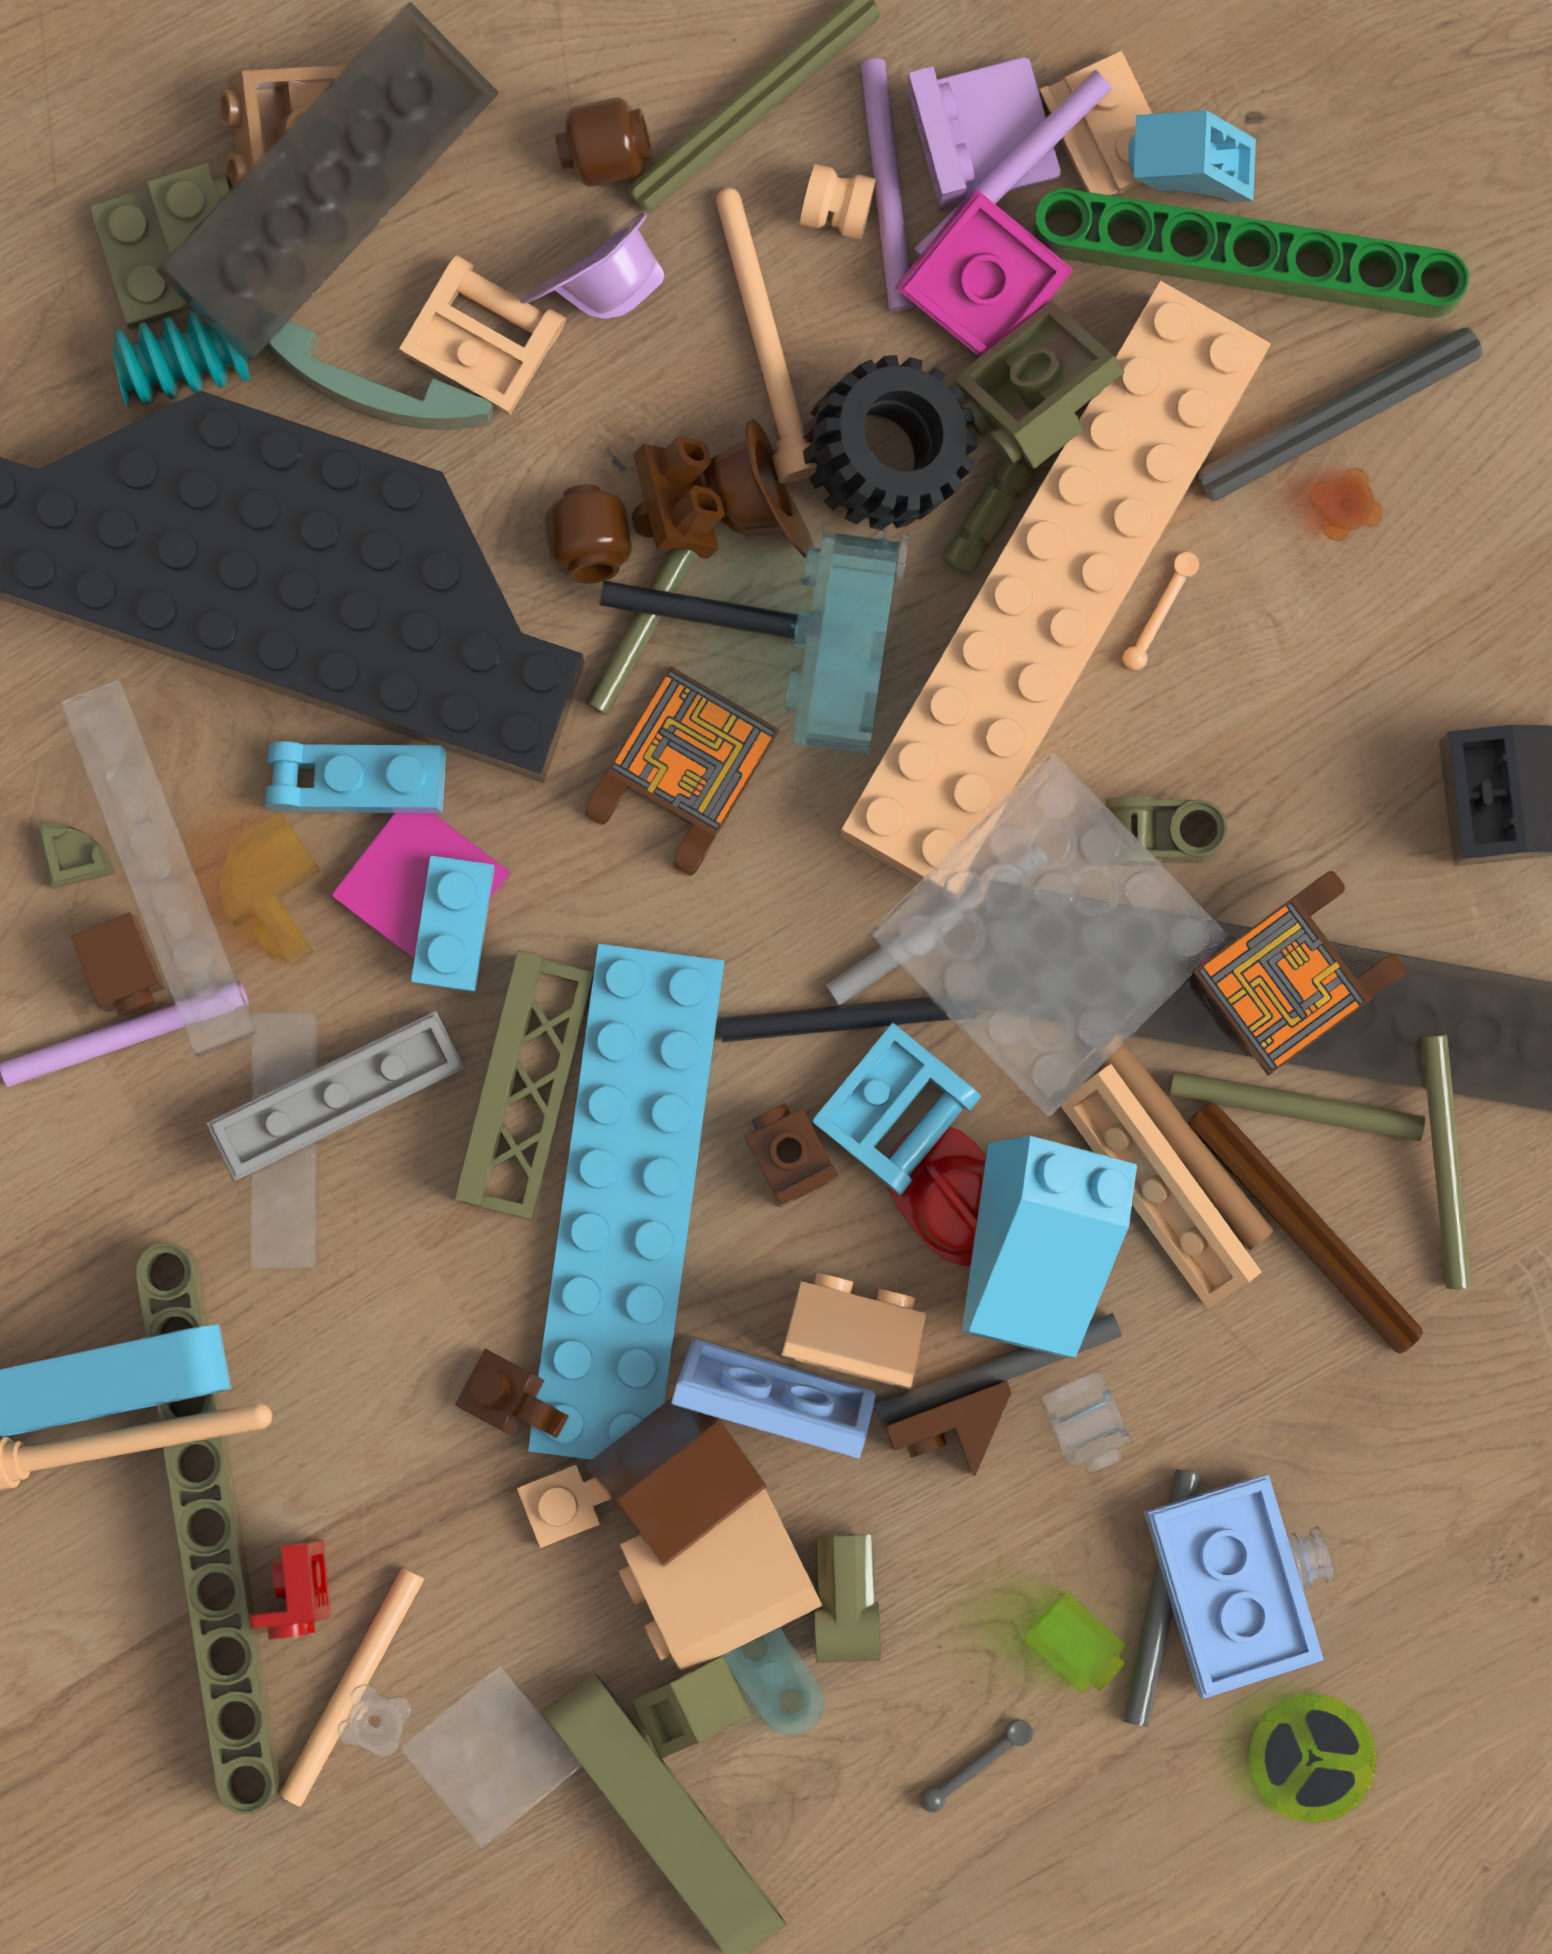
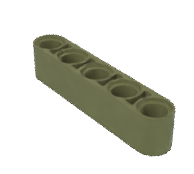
(664, 1817)

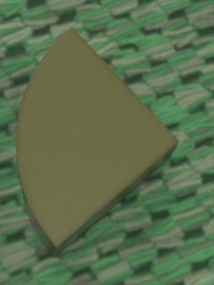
(71, 855)

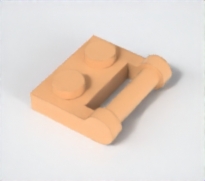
(473, 353)

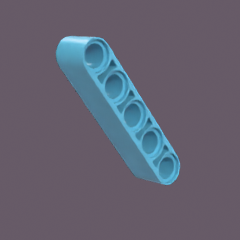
(112, 1380)

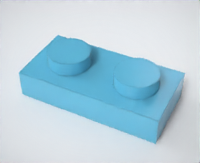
(453, 924)

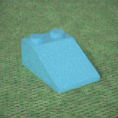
(1045, 1242)

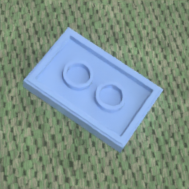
(775, 1398)
(1233, 1586)

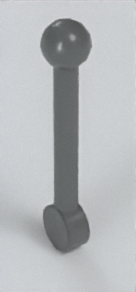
(1017, 1733)

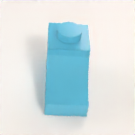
(1193, 155)

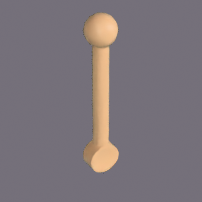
(1185, 567)

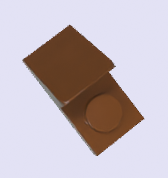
(971, 1417)

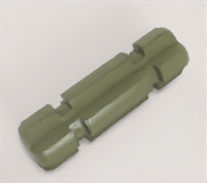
(987, 517)

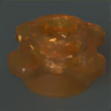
(1352, 487)

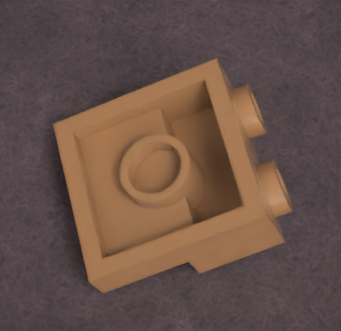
(264, 106)

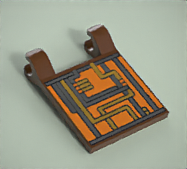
(690, 758)
(1286, 981)

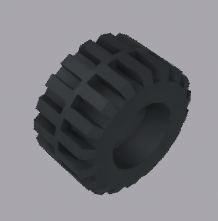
(927, 415)

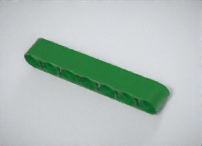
(1279, 241)

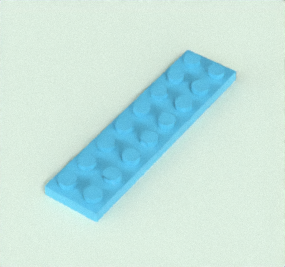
(627, 1194)

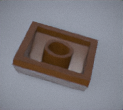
(676, 1477)

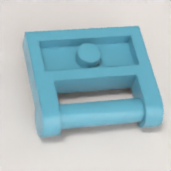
(877, 1097)

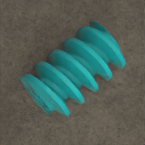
(173, 358)

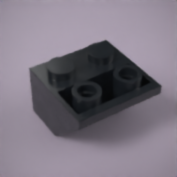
(1498, 792)

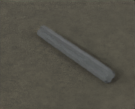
(1339, 414)

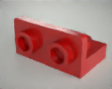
(304, 1584)

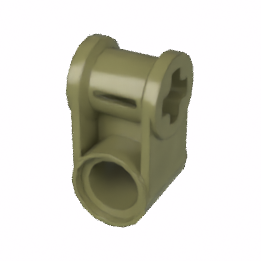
(1160, 823)

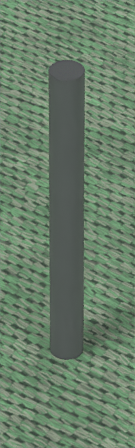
(985, 1375)
(1155, 1626)

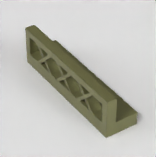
(501, 1077)

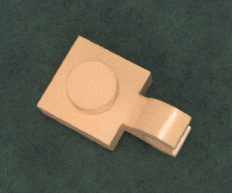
(562, 1504)

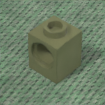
(691, 1707)

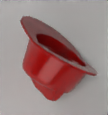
(945, 1195)

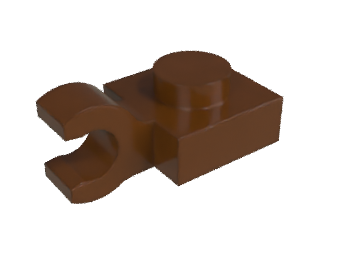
(507, 1396)

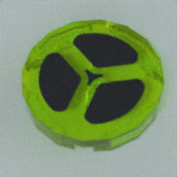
(1312, 1757)

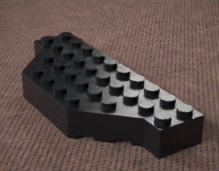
(290, 572)

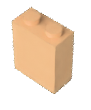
(721, 1588)

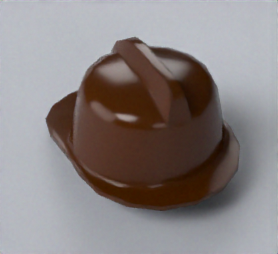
(751, 491)

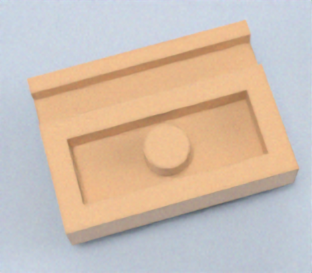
(1102, 137)

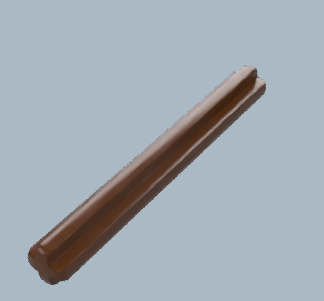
(1306, 1227)

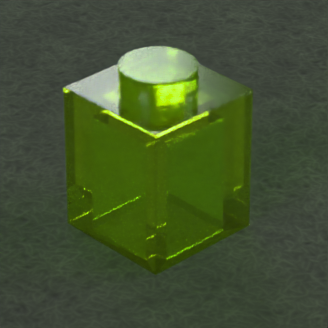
(1076, 1644)

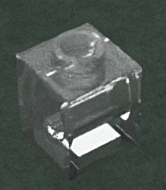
(1086, 1422)

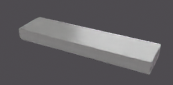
(334, 1096)

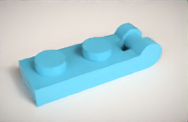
(357, 778)

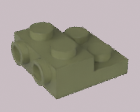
(145, 229)
(1035, 383)

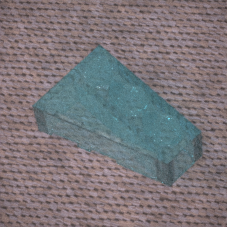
(842, 641)

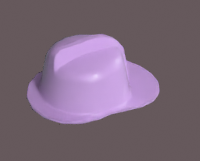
(610, 278)

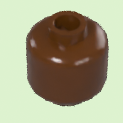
(604, 142)
(588, 534)

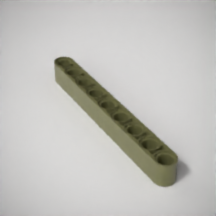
(201, 1560)

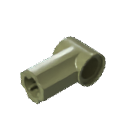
(849, 1619)

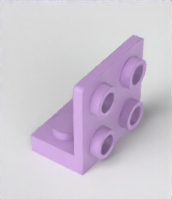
(975, 123)

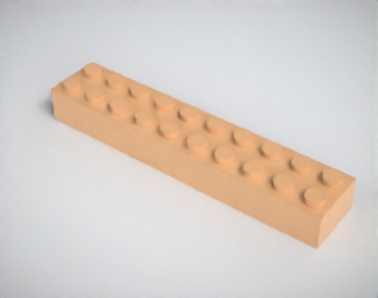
(1057, 583)

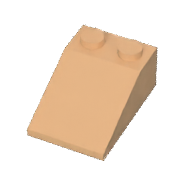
(854, 1332)

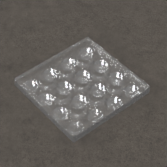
(1049, 934)

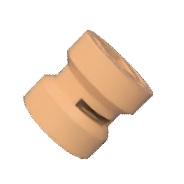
(837, 201)

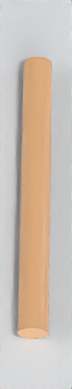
(357, 1673)

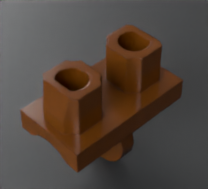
(676, 504)

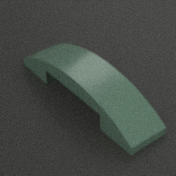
(441, 409)

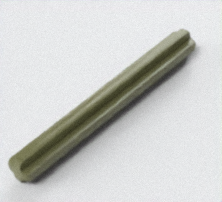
(752, 102)

